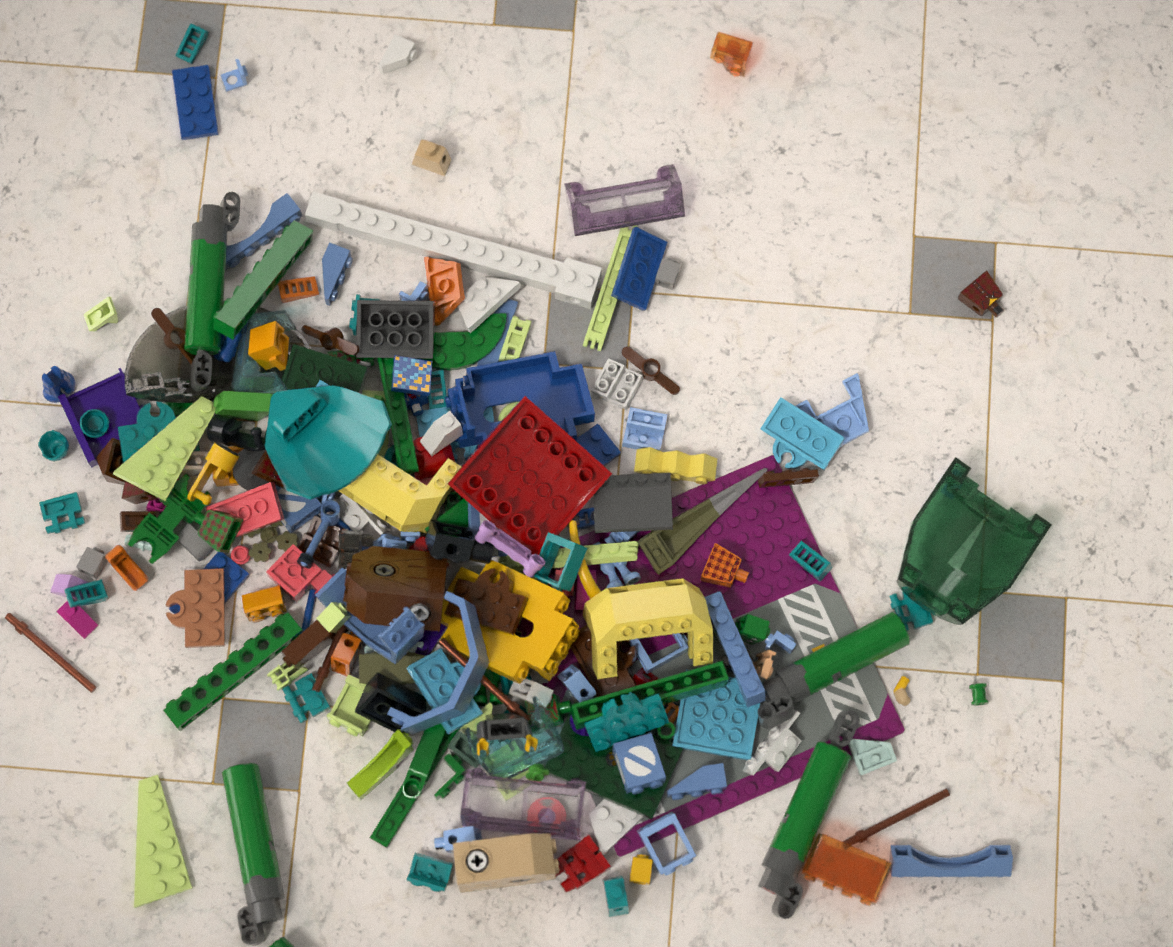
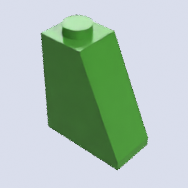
(243, 405)

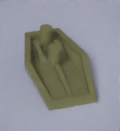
(373, 662)

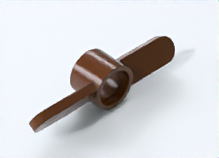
(168, 328)
(332, 339)
(640, 362)

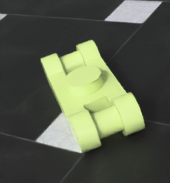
(515, 339)

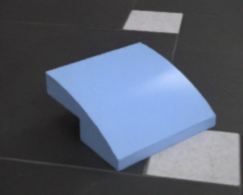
(644, 429)

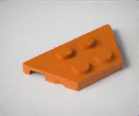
(444, 286)

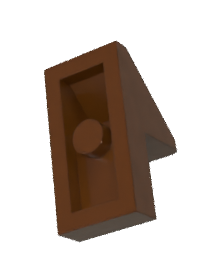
(130, 519)

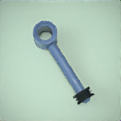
(306, 559)

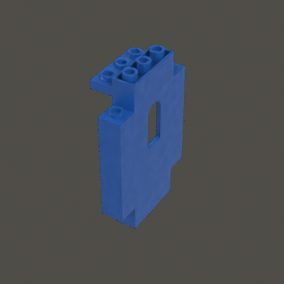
(555, 390)

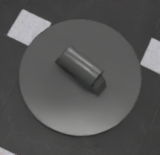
(244, 468)

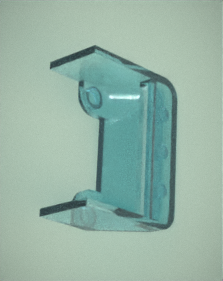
(246, 370)
(509, 756)

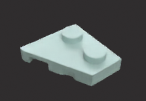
(871, 754)

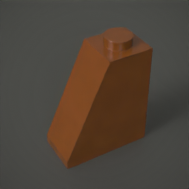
(306, 645)

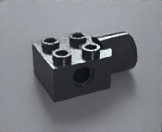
(456, 543)

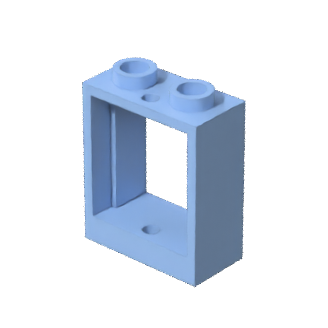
(645, 661)
(657, 825)

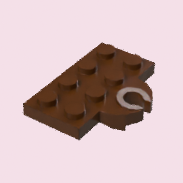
(494, 602)
(583, 652)

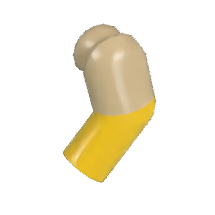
(900, 692)

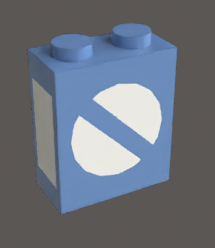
(297, 509)
(639, 763)

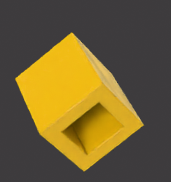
(641, 870)

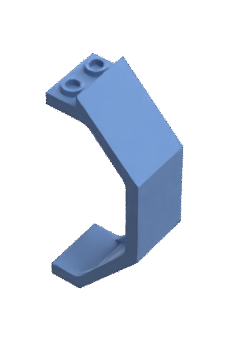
(389, 641)
(467, 683)

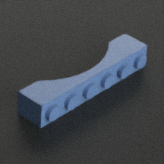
(281, 214)
(735, 650)
(989, 862)

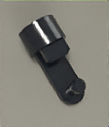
(227, 432)

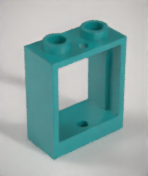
(549, 552)

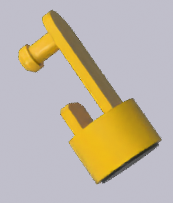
(217, 456)

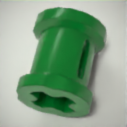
(978, 694)

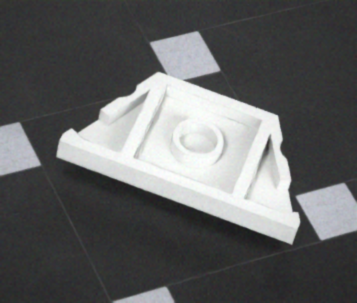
(485, 298)
(611, 824)

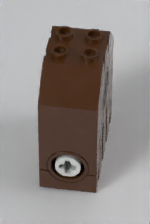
(389, 579)

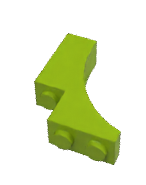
(382, 764)

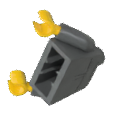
(504, 727)

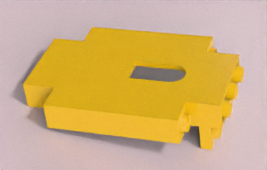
(511, 654)

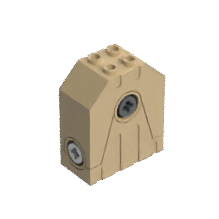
(505, 862)

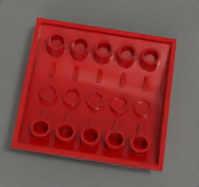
(529, 476)

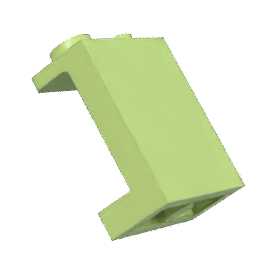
(344, 709)

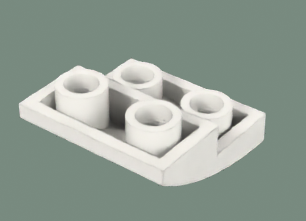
(617, 384)

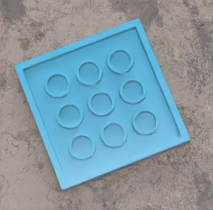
(717, 723)

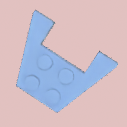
(848, 417)

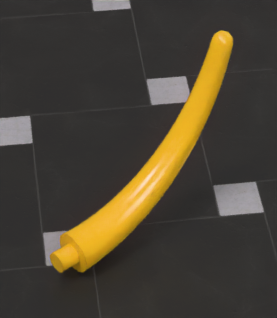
(584, 574)

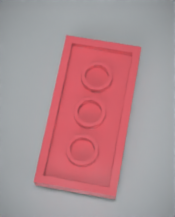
(256, 507)

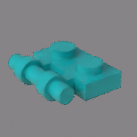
(60, 507)
(917, 615)
(314, 700)

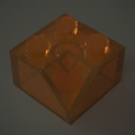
(732, 53)

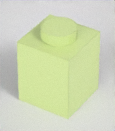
(333, 617)

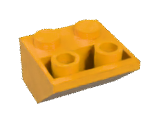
(264, 604)

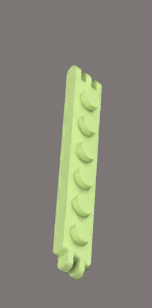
(606, 303)
(594, 555)

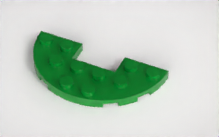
(464, 349)

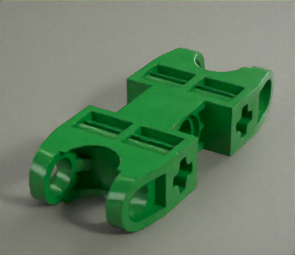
(160, 530)

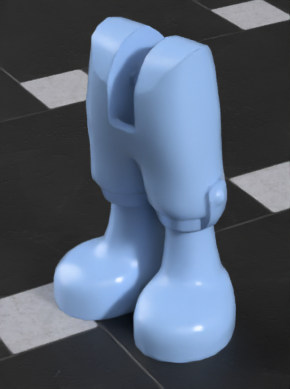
(629, 578)

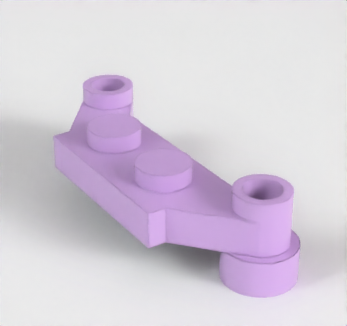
(505, 543)

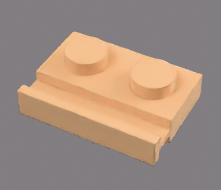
(764, 664)

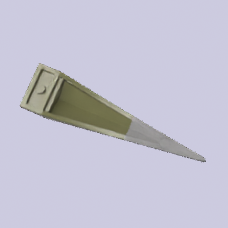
(667, 546)

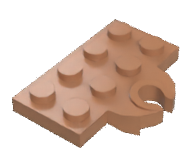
(200, 608)

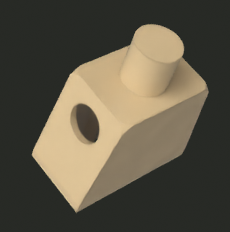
(430, 157)

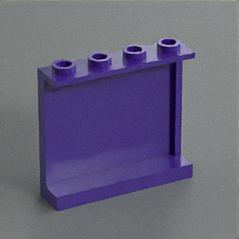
(109, 398)

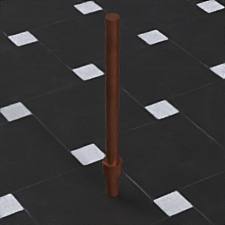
(22, 628)
(323, 671)
(512, 706)
(862, 835)

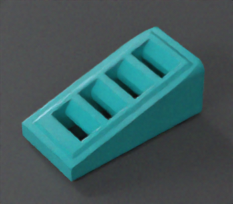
(200, 41)
(440, 373)
(823, 571)
(100, 589)

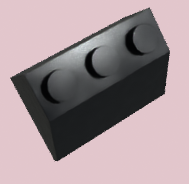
(384, 693)

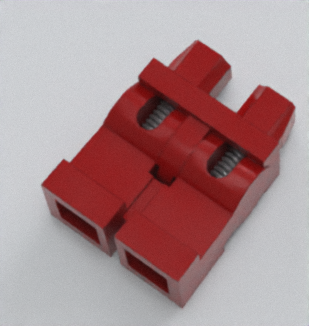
(595, 864)

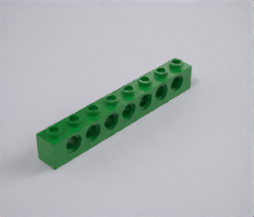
(182, 719)

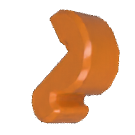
(126, 567)

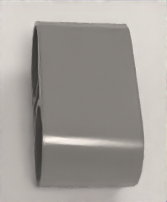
(193, 543)

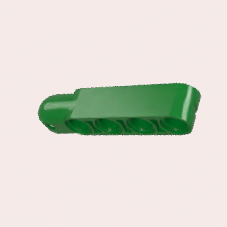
(423, 761)

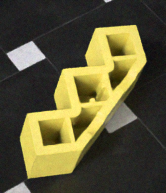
(685, 467)

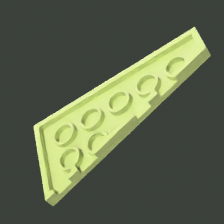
(165, 456)
(159, 859)

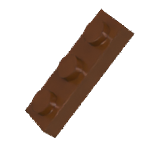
(788, 477)

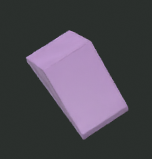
(65, 581)

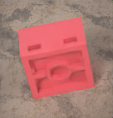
(292, 576)

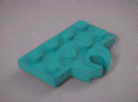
(136, 435)
(626, 721)

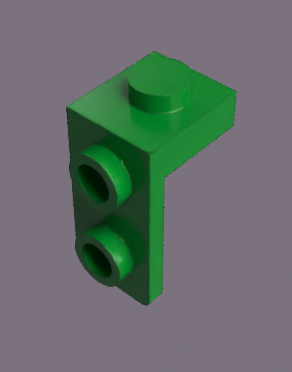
(455, 764)

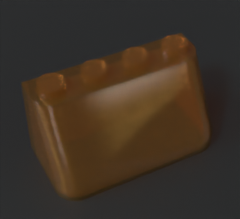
(846, 869)

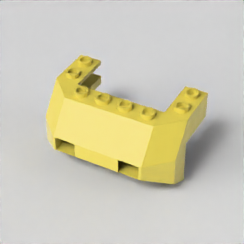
(399, 496)
(647, 612)

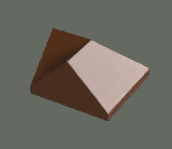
(109, 460)

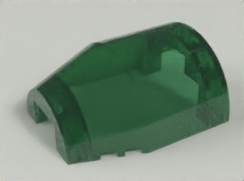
(965, 548)

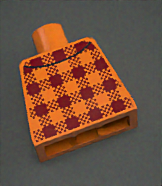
(723, 568)
(346, 654)

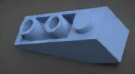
(334, 265)
(706, 779)

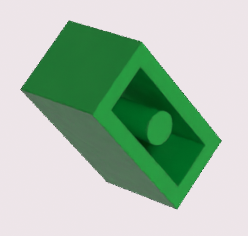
(752, 629)

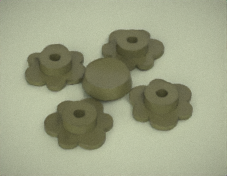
(268, 536)

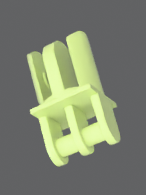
(285, 673)

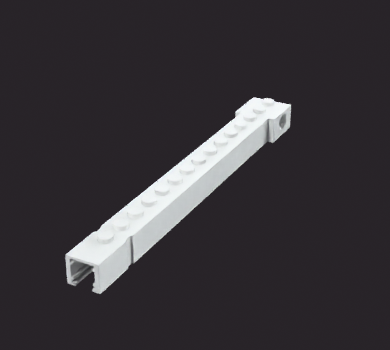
(569, 280)

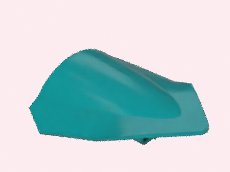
(323, 437)

